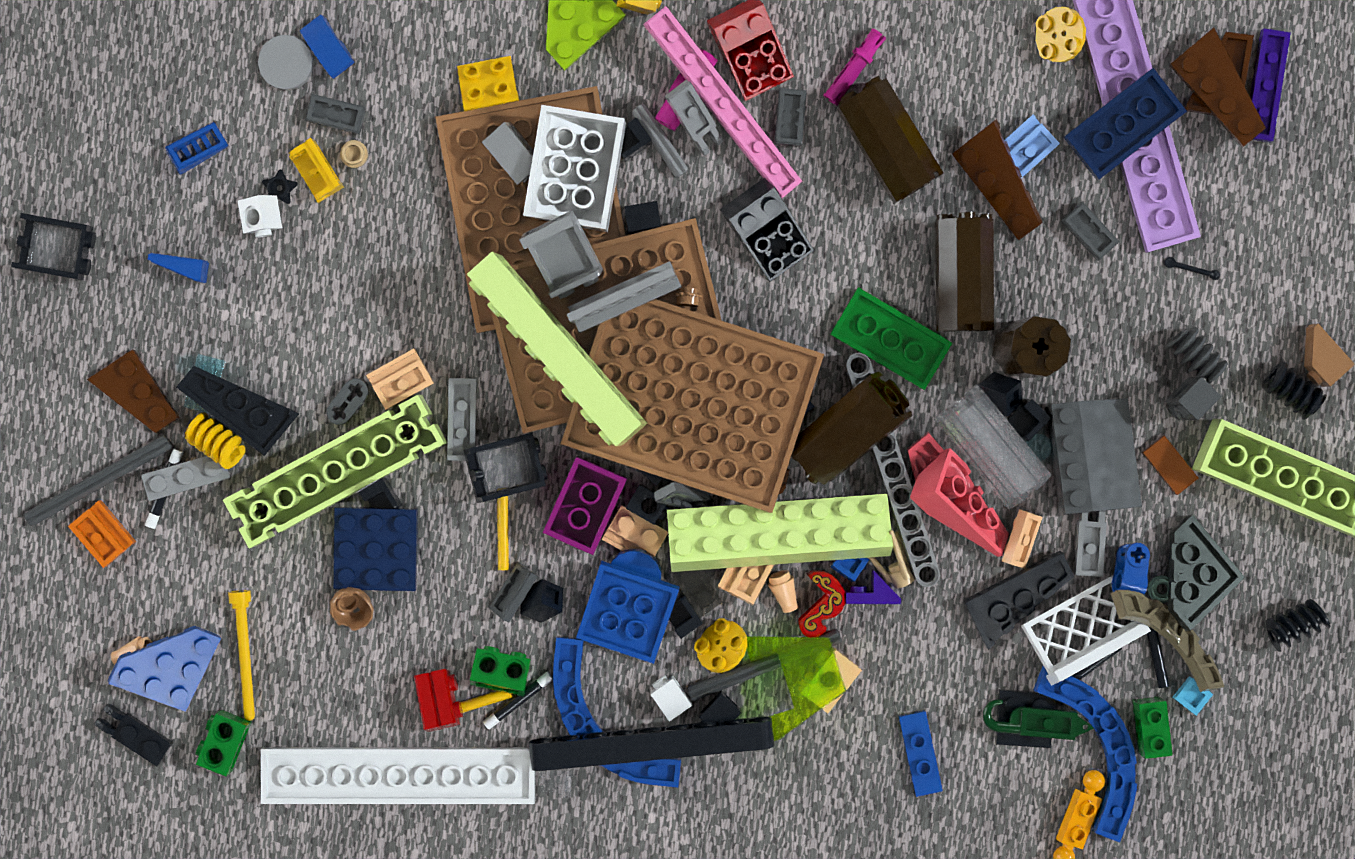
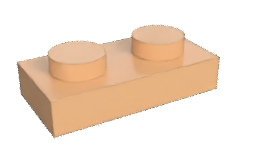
(1021, 539)

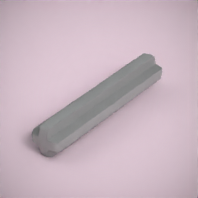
(660, 141)

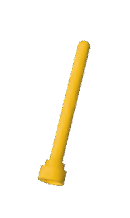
(240, 602)

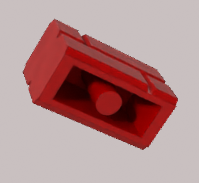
(438, 700)

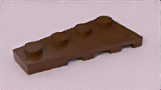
(1217, 85)
(993, 171)

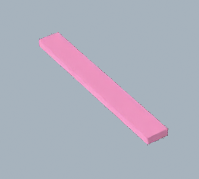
(722, 101)

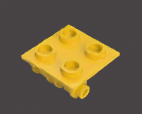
(487, 83)

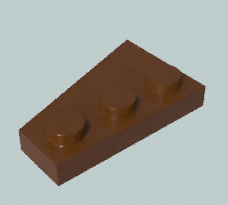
(1239, 50)
(135, 390)

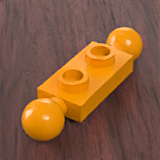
(1079, 816)

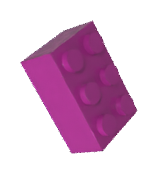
(585, 505)

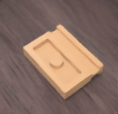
(400, 379)
(634, 532)
(745, 581)

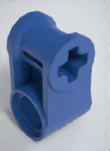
(1131, 572)

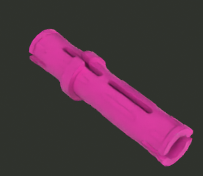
(860, 58)

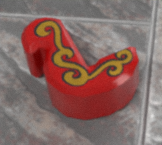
(825, 607)

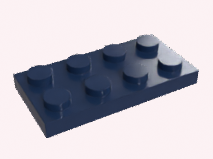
(1125, 124)

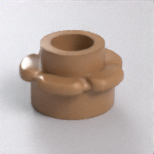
(688, 297)

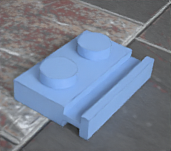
(1030, 144)

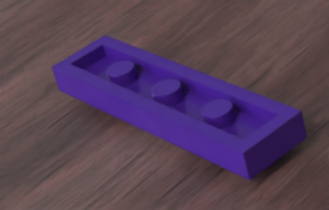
(1269, 78)

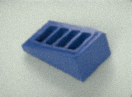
(201, 156)
(188, 267)

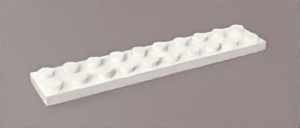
(397, 775)

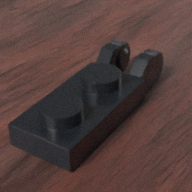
(135, 735)

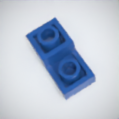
(326, 46)

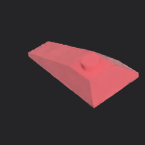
(953, 499)

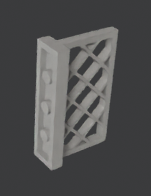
(624, 297)

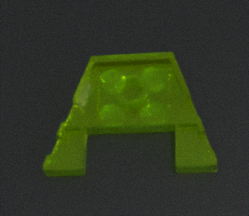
(810, 675)

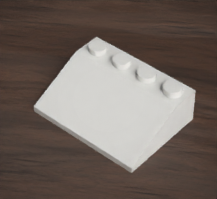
(575, 166)

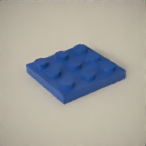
(627, 612)

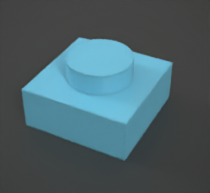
(1190, 696)

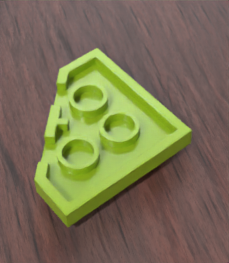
(577, 26)

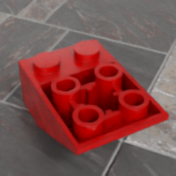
(750, 48)

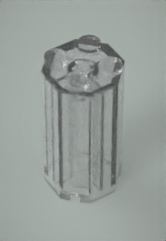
(993, 447)

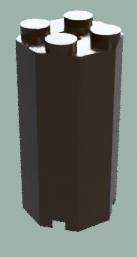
(888, 139)
(964, 272)
(1032, 347)
(850, 428)

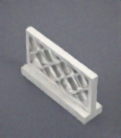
(1089, 653)

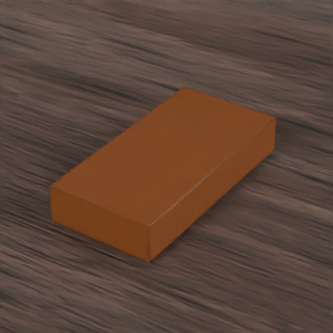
(1170, 465)

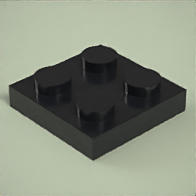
(1012, 700)

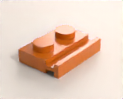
(102, 533)

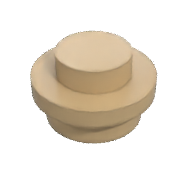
(354, 154)

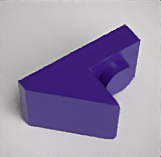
(879, 593)

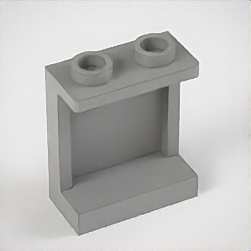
(563, 254)

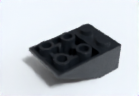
(767, 229)

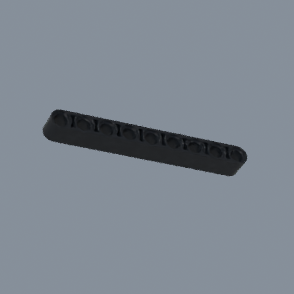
(651, 743)

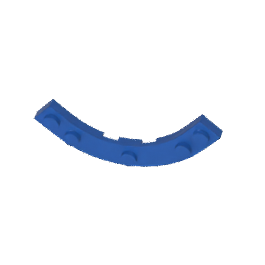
(580, 721)
(1116, 745)

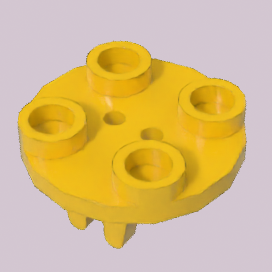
(1057, 22)
(712, 654)

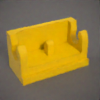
(315, 170)

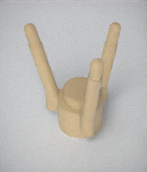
(900, 571)

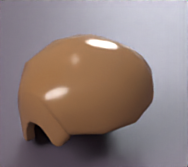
(344, 604)

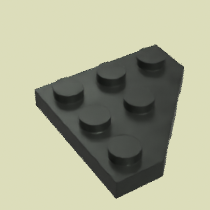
(1197, 573)

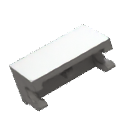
(511, 151)

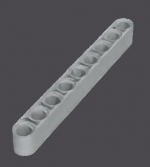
(891, 484)

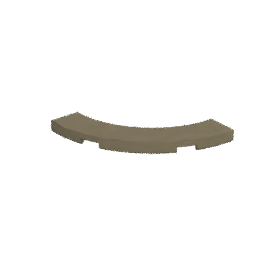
(1155, 614)

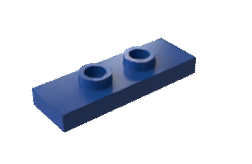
(920, 753)

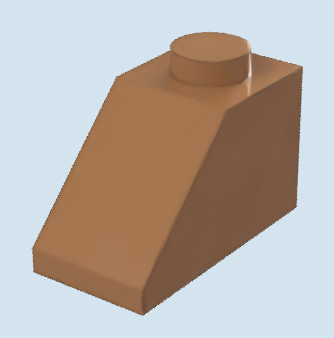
(1324, 357)

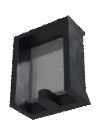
(55, 247)
(505, 467)

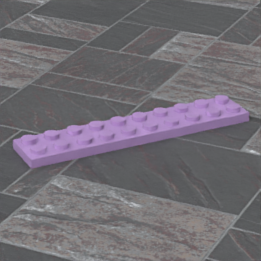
(1154, 170)

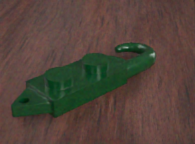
(1037, 722)

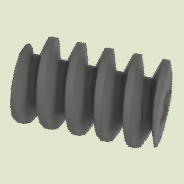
(1198, 354)

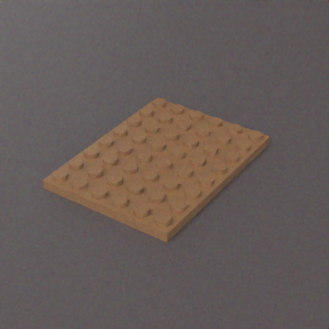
(485, 197)
(538, 397)
(713, 398)

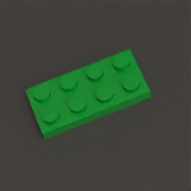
(891, 338)

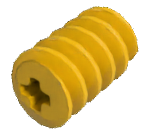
(215, 441)

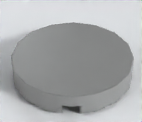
(285, 62)

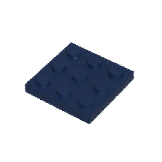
(375, 548)

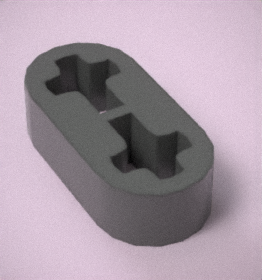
(342, 397)

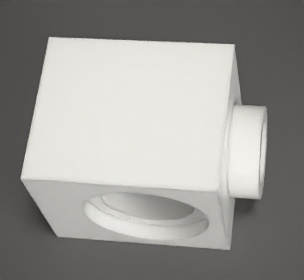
(260, 215)
(670, 697)

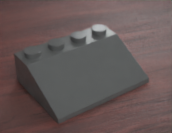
(1093, 456)

